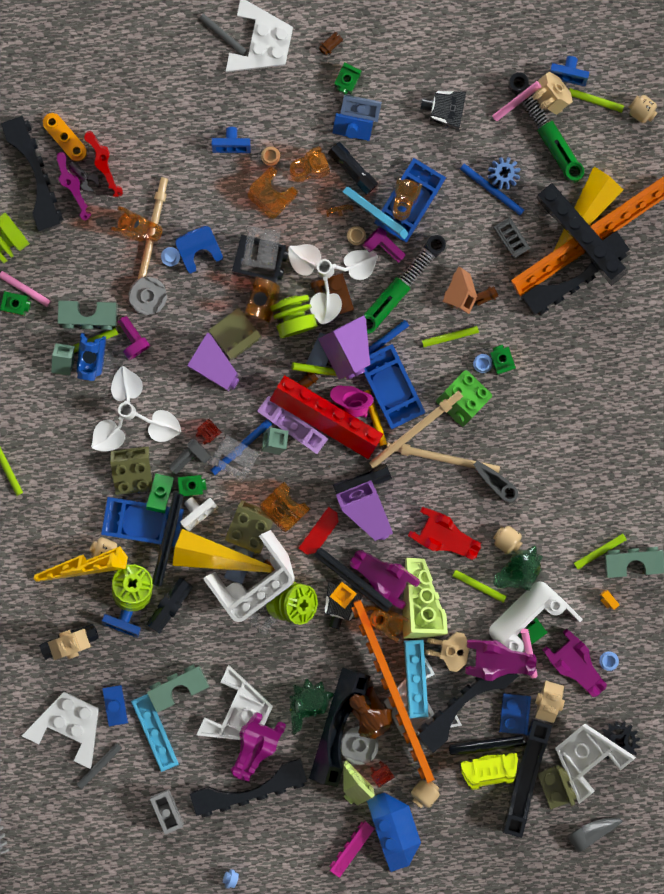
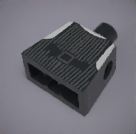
(446, 108)
(337, 611)

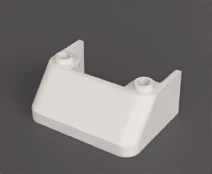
(243, 603)
(524, 611)

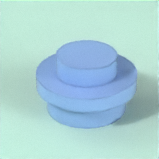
(170, 256)
(482, 363)
(609, 661)
(230, 879)

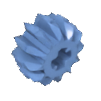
(498, 169)

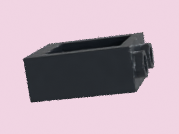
(278, 274)

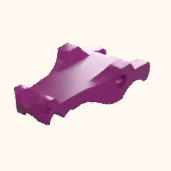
(72, 182)
(385, 577)
(497, 660)
(574, 661)
(256, 745)

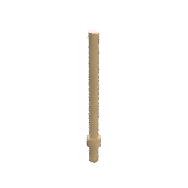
(160, 197)
(444, 406)
(407, 450)

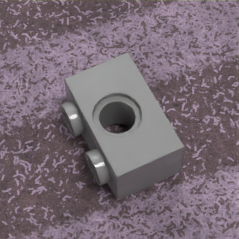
(167, 811)

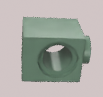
(63, 359)
(274, 441)

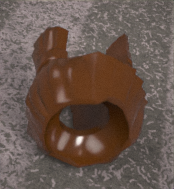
(373, 720)

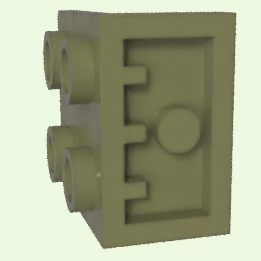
(235, 334)
(131, 470)
(247, 526)
(556, 788)

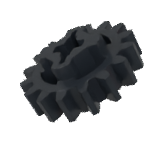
(625, 734)

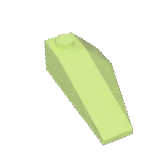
(422, 604)
(355, 786)

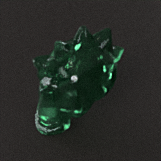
(520, 570)
(308, 702)

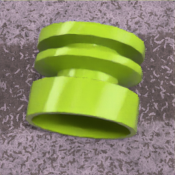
(9, 237)
(294, 316)
(132, 598)
(294, 604)

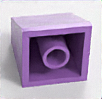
(348, 348)
(213, 364)
(366, 510)

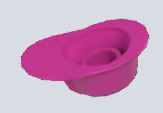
(352, 400)

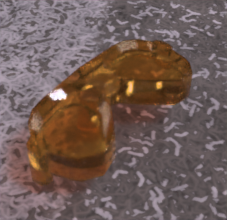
(339, 209)

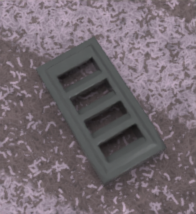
(514, 254)

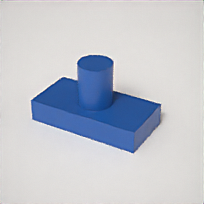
(569, 72)
(352, 127)
(231, 143)
(122, 623)
(115, 705)

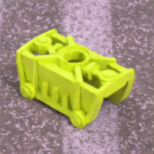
(490, 770)

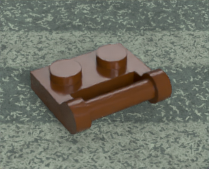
(338, 286)

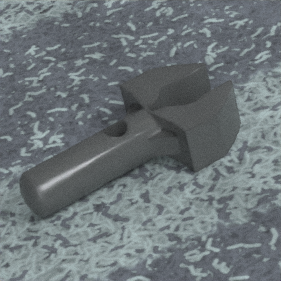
(83, 175)

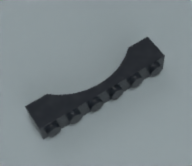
(44, 212)
(566, 215)
(544, 295)
(437, 731)
(327, 762)
(526, 777)
(211, 799)

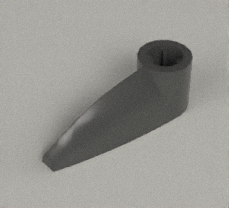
(496, 482)
(591, 832)

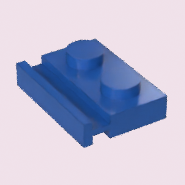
(515, 714)

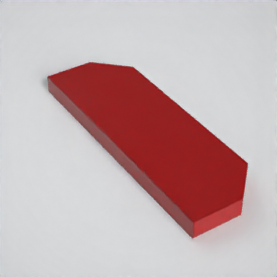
(320, 532)

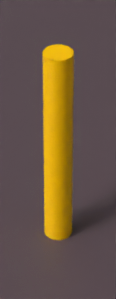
(376, 421)

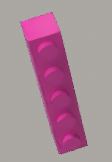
(351, 848)

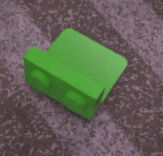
(473, 398)

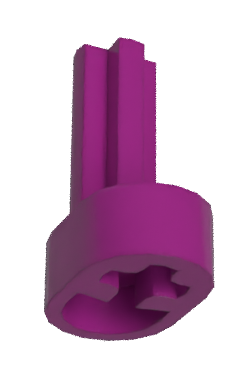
(379, 237)
(138, 343)

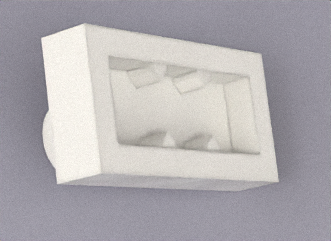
(197, 512)

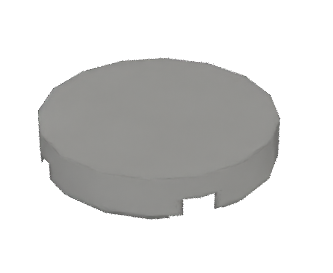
(147, 295)
(352, 741)

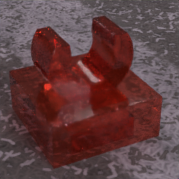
(208, 431)
(382, 775)

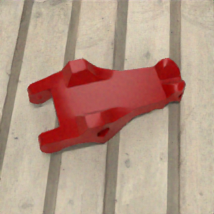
(101, 162)
(443, 535)

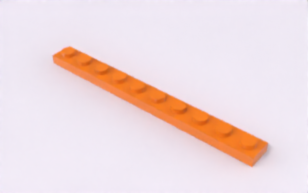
(603, 228)
(395, 699)

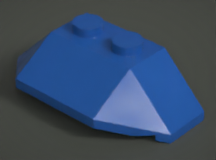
(395, 830)

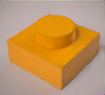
(343, 595)
(608, 600)

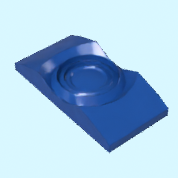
(431, 183)
(392, 387)
(134, 522)

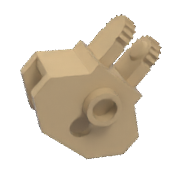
(552, 94)
(69, 644)
(449, 651)
(549, 701)

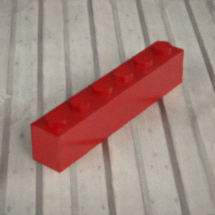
(326, 417)

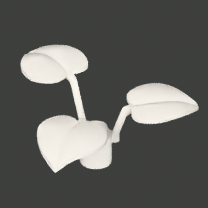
(307, 257)
(124, 386)

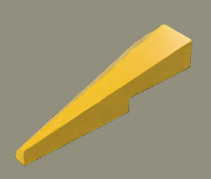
(594, 199)
(200, 552)
(108, 561)

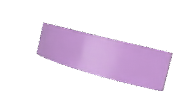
(297, 428)

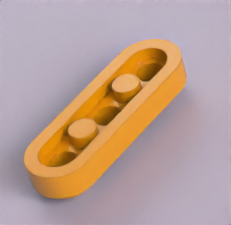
(70, 143)

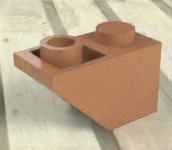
(461, 292)

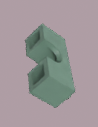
(70, 316)
(617, 562)
(162, 693)

